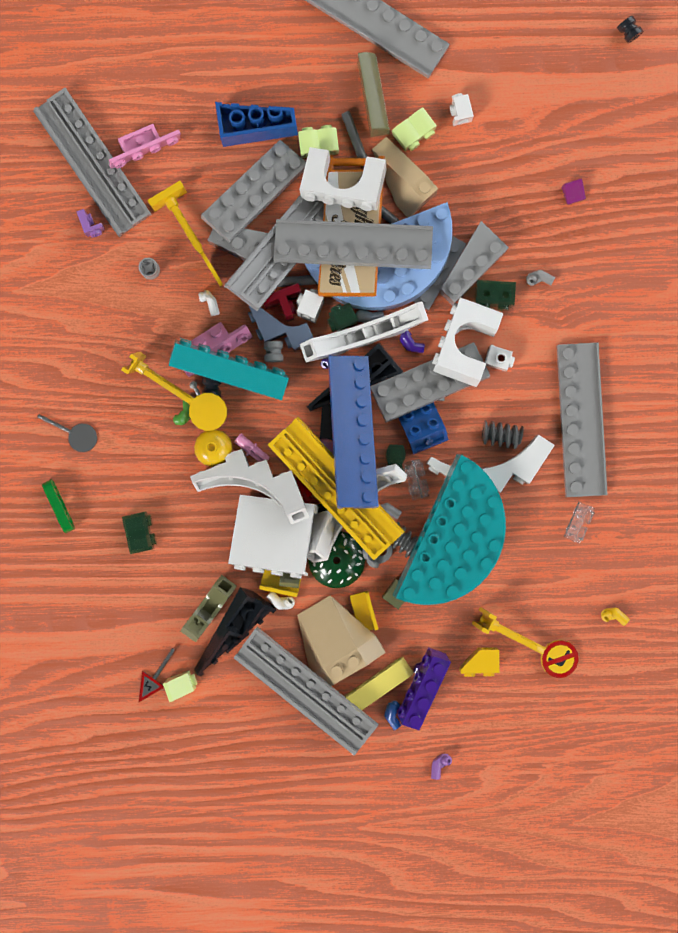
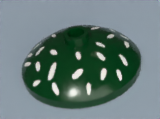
(346, 571)

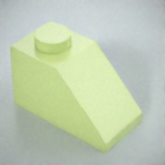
(180, 685)

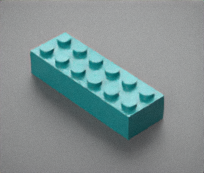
(228, 369)

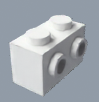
(309, 305)

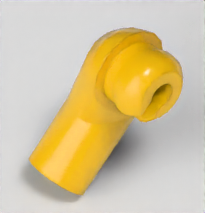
(614, 613)

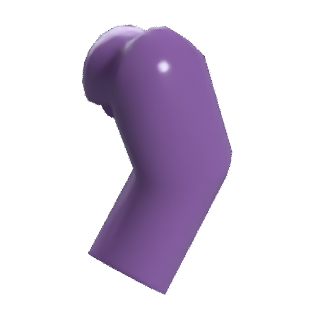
(438, 763)

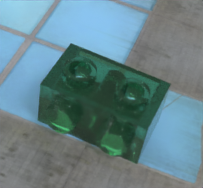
(495, 294)
(342, 318)

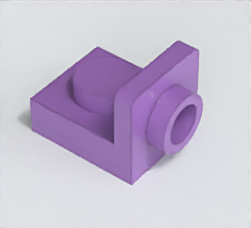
(87, 221)

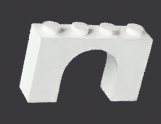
(362, 195)
(450, 360)

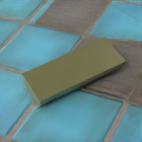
(373, 94)

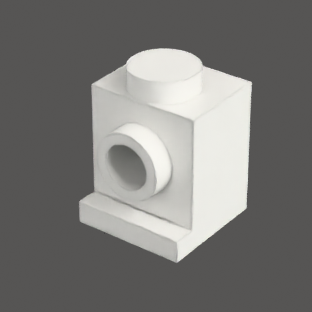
(461, 109)
(492, 358)

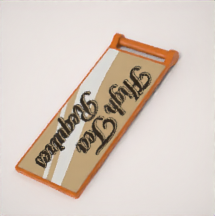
(346, 279)

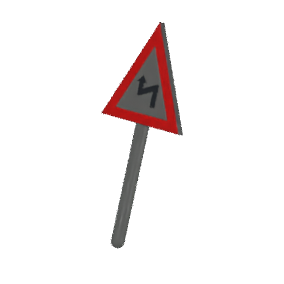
(149, 684)

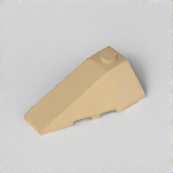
(406, 181)

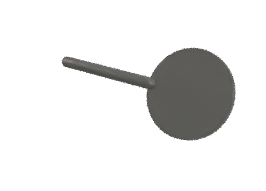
(81, 437)

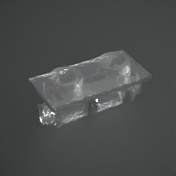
(417, 487)
(575, 530)

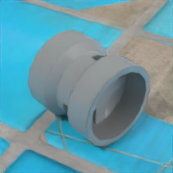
(149, 268)
(273, 351)

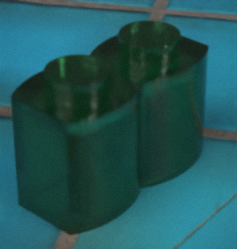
(395, 455)
(138, 532)

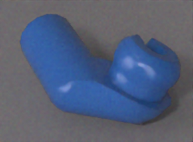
(390, 714)

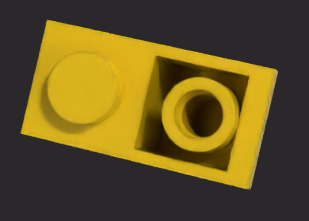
(483, 661)

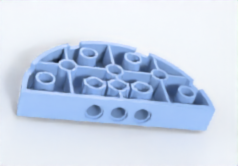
(403, 285)

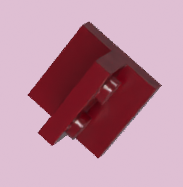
(284, 298)

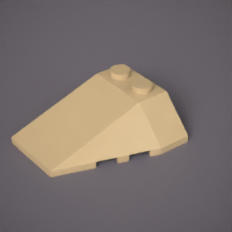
(336, 641)

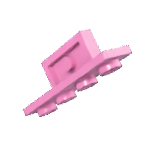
(140, 143)
(218, 338)

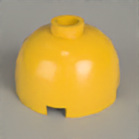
(212, 447)

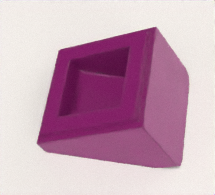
(574, 191)

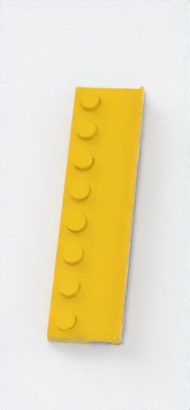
(315, 469)

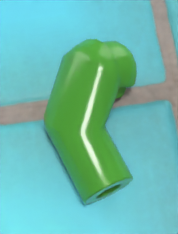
(183, 417)

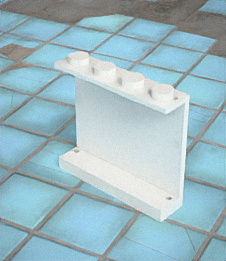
(267, 539)

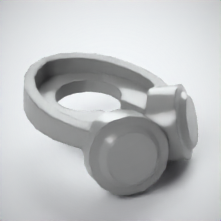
(380, 559)

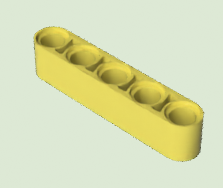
(380, 683)

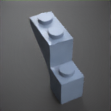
(272, 329)

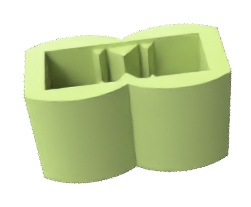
(414, 129)
(323, 138)

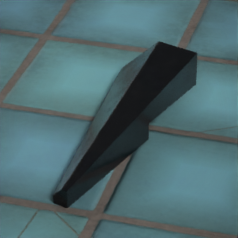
(381, 368)
(242, 615)

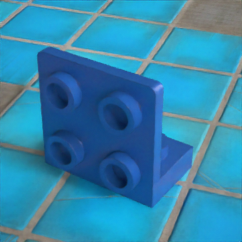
(424, 428)

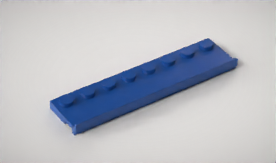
(352, 432)

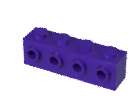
(423, 688)

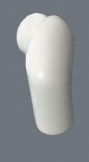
(211, 301)
(281, 603)

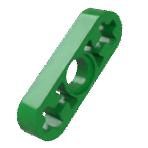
(58, 506)

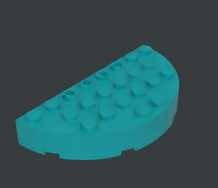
(457, 540)

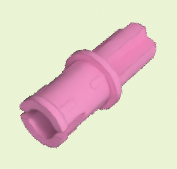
(251, 448)

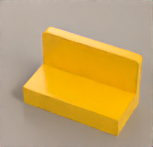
(271, 583)
(363, 610)

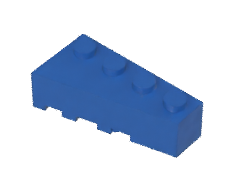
(253, 123)

